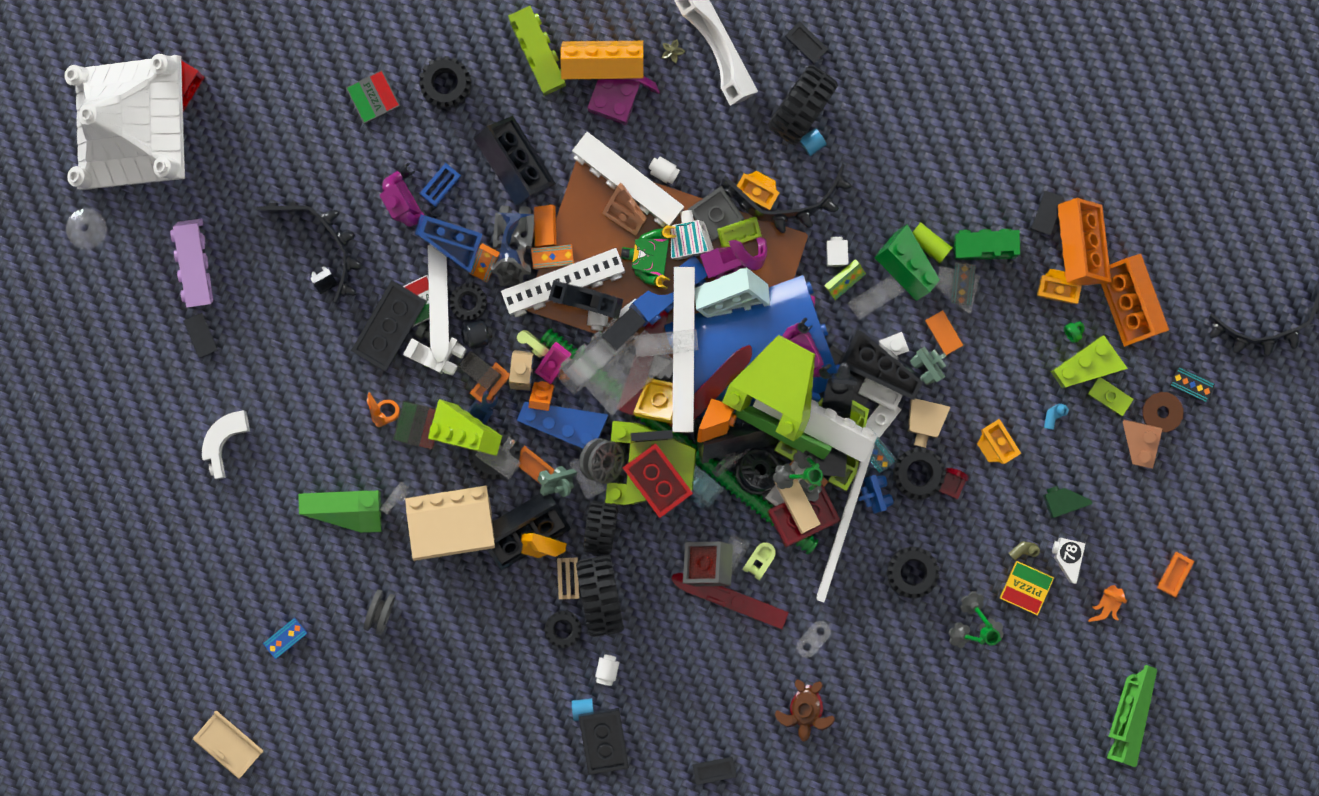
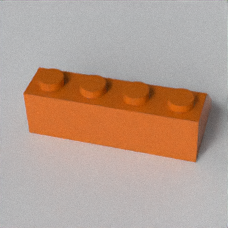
(1084, 242)
(1134, 301)

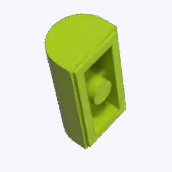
(931, 243)

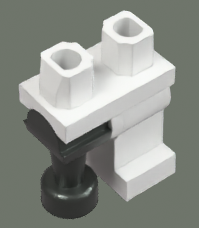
(423, 354)

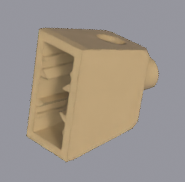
(926, 420)

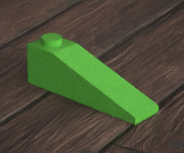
(349, 509)

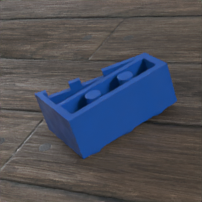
(451, 240)

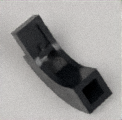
(585, 299)

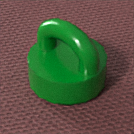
(1073, 333)

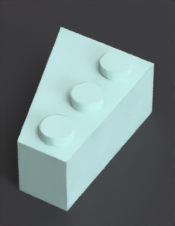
(731, 292)

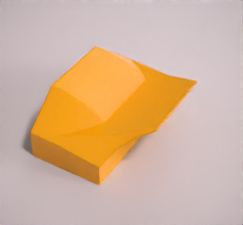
(759, 189)
(1054, 287)
(997, 443)
(540, 546)

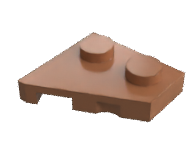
(624, 210)
(1142, 442)

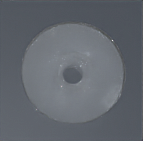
(96, 228)

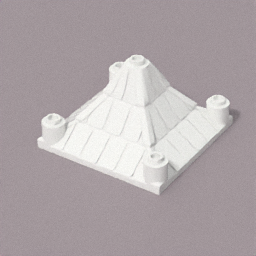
(128, 122)

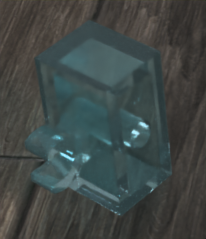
(704, 488)

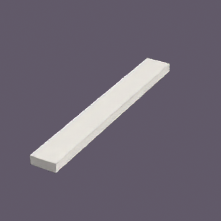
(684, 361)
(842, 529)

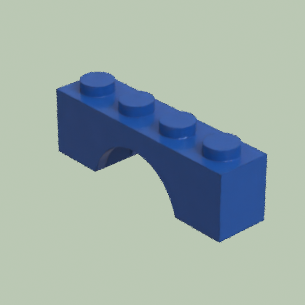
(651, 305)

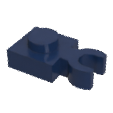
(482, 409)

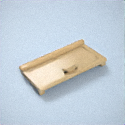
(228, 744)

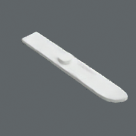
(438, 304)

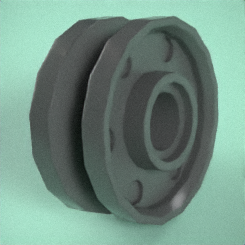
(601, 460)
(379, 612)

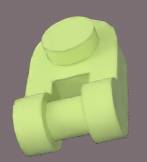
(538, 348)
(765, 554)

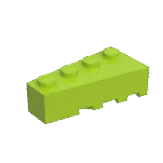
(460, 429)

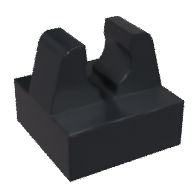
(324, 280)

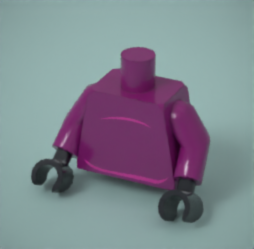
(400, 200)
(801, 336)

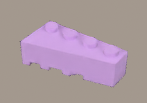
(192, 263)

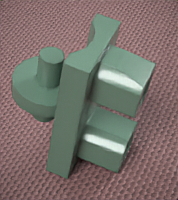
(934, 372)
(559, 482)

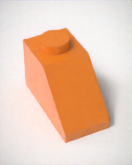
(716, 421)

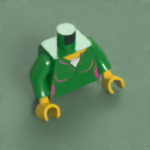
(650, 256)

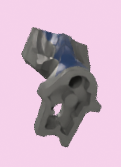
(510, 263)

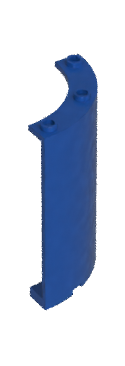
(725, 334)

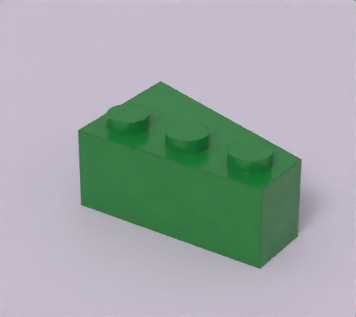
(987, 244)
(908, 263)

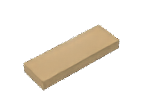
(799, 507)

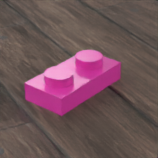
(552, 362)

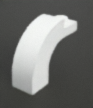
(217, 436)

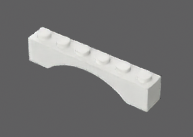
(734, 77)

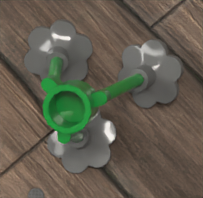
(810, 479)
(990, 630)

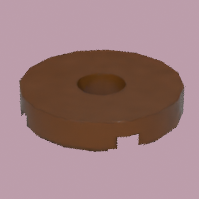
(1166, 400)

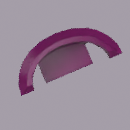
(615, 97)
(731, 259)

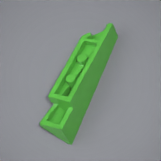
(769, 425)
(1132, 716)

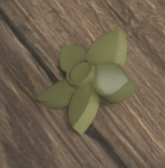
(672, 51)

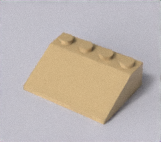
(450, 523)

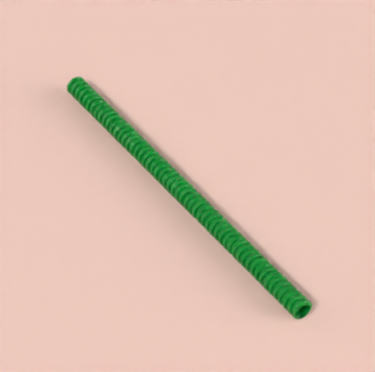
(726, 479)

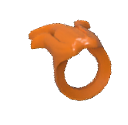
(378, 417)
(1110, 602)

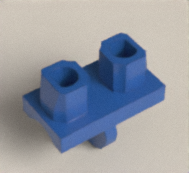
(873, 495)

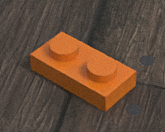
(541, 395)

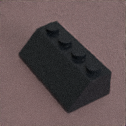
(514, 160)
(535, 516)

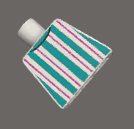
(690, 238)

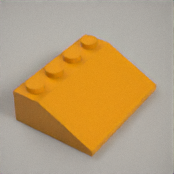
(601, 59)

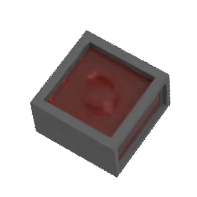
(708, 564)

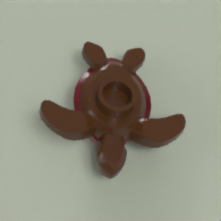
(806, 710)

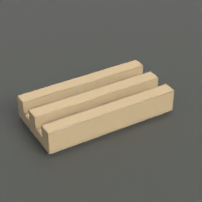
(568, 583)

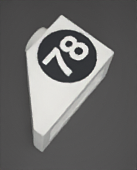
(1069, 557)

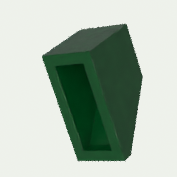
(1063, 501)

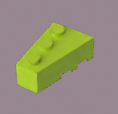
(1090, 363)

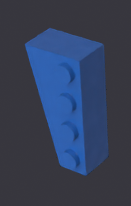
(566, 424)

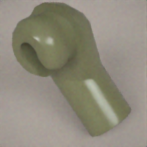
(1026, 548)

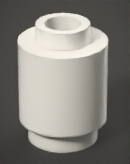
(663, 170)
(597, 321)
(607, 670)

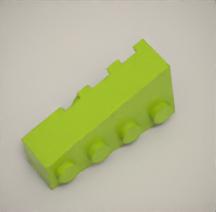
(536, 49)

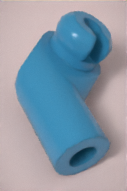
(1054, 413)

